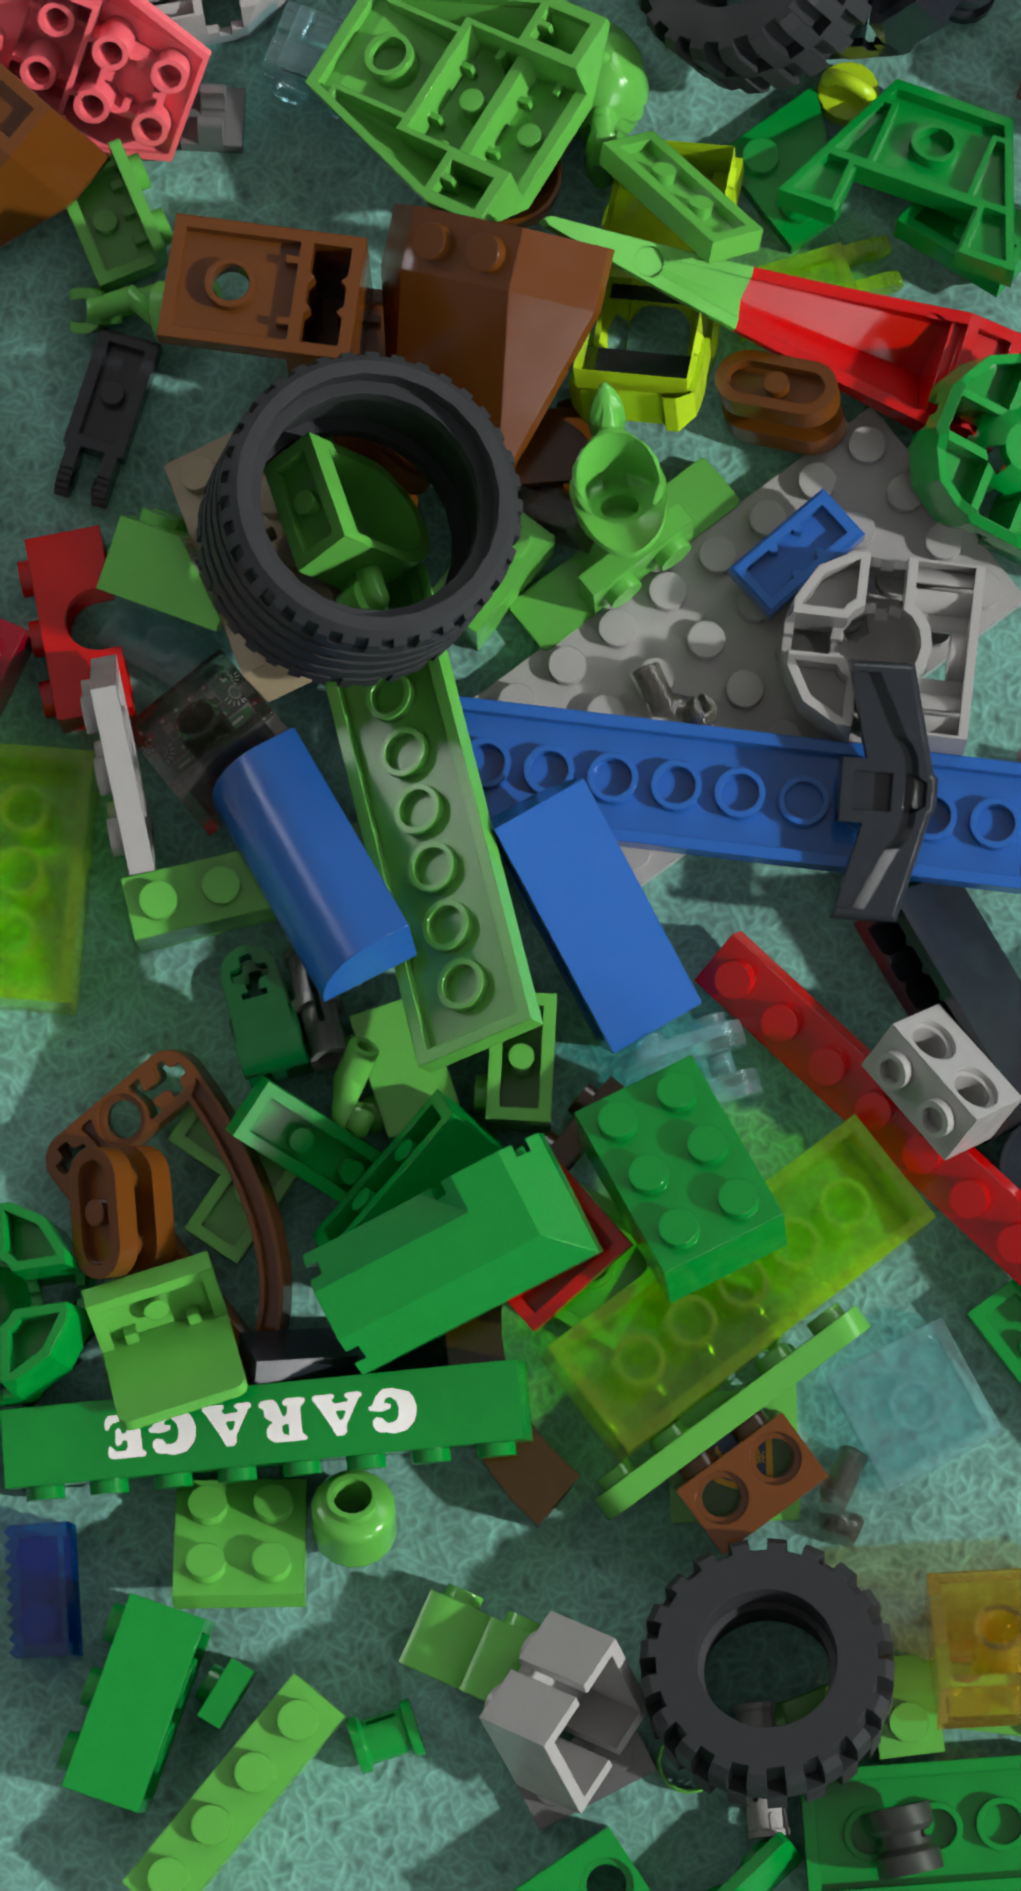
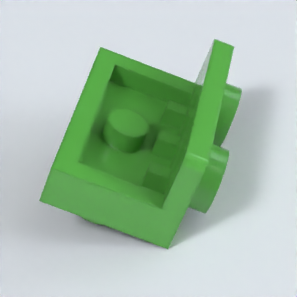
(116, 224)

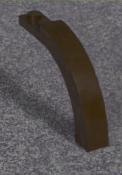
(537, 1475)

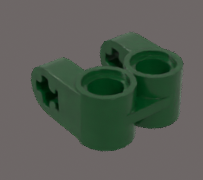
(264, 1026)

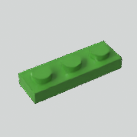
(681, 197)

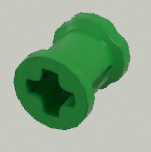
(385, 1736)

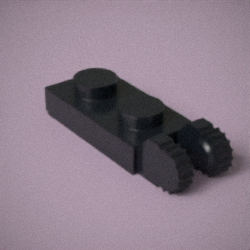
(108, 411)

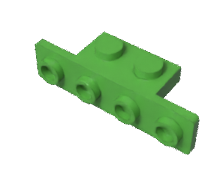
(594, 580)

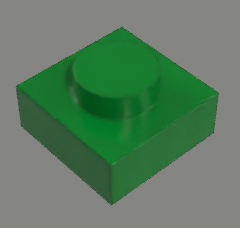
(223, 1691)

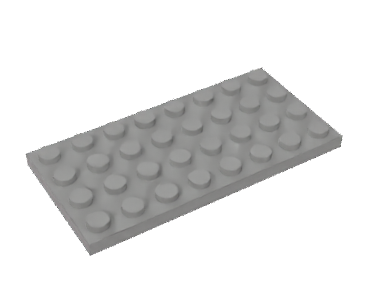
(717, 638)

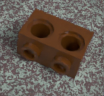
(759, 1494)

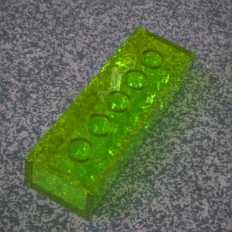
(651, 1361)

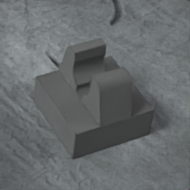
(216, 120)

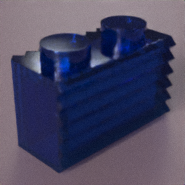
(44, 1590)

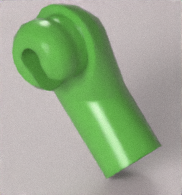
(348, 1086)

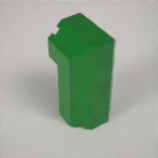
(451, 1254)

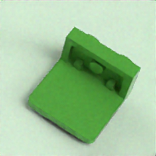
(166, 1341)

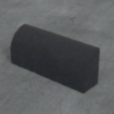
(950, 958)

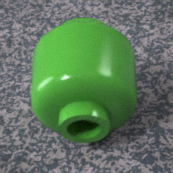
(353, 1518)

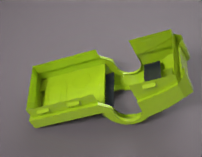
(653, 385)

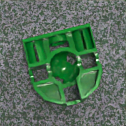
(955, 472)
(37, 1339)

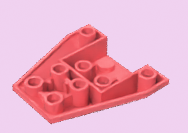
(107, 68)

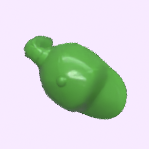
(617, 101)
(617, 482)

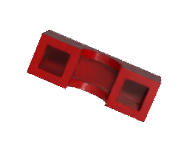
(64, 579)

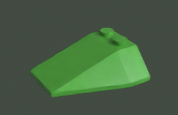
(465, 93)

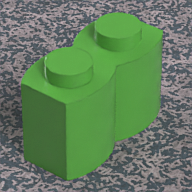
(463, 1644)

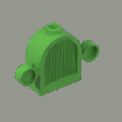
(346, 519)

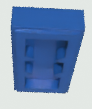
(790, 554)

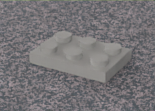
(118, 765)

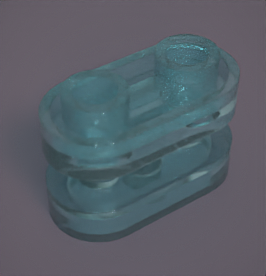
(710, 1041)

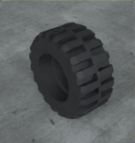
(755, 39)
(750, 1589)

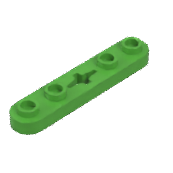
(778, 1372)

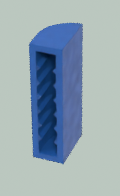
(311, 866)
(592, 914)

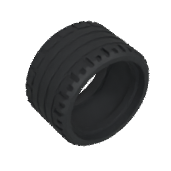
(423, 422)

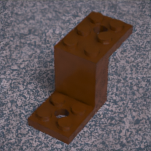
(303, 299)

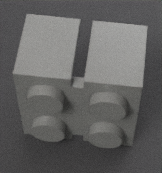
(569, 1683)

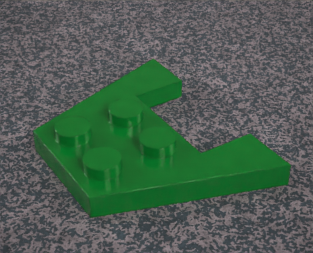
(929, 154)

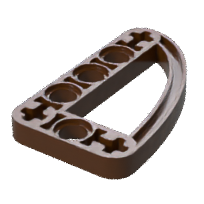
(242, 1161)

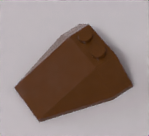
(490, 309)

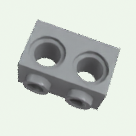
(941, 1081)

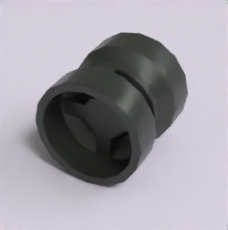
(904, 1843)

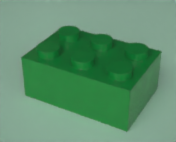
(681, 1179)
(134, 1703)

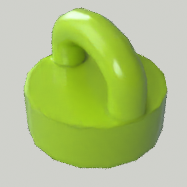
(846, 91)

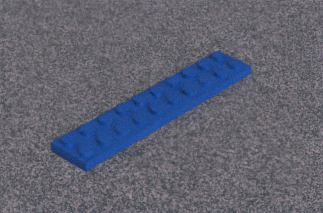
(739, 791)

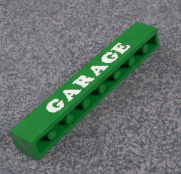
(273, 1426)

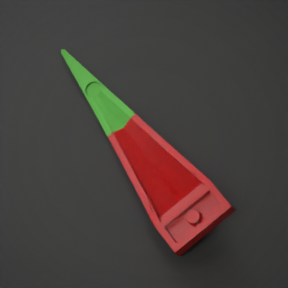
(875, 344)

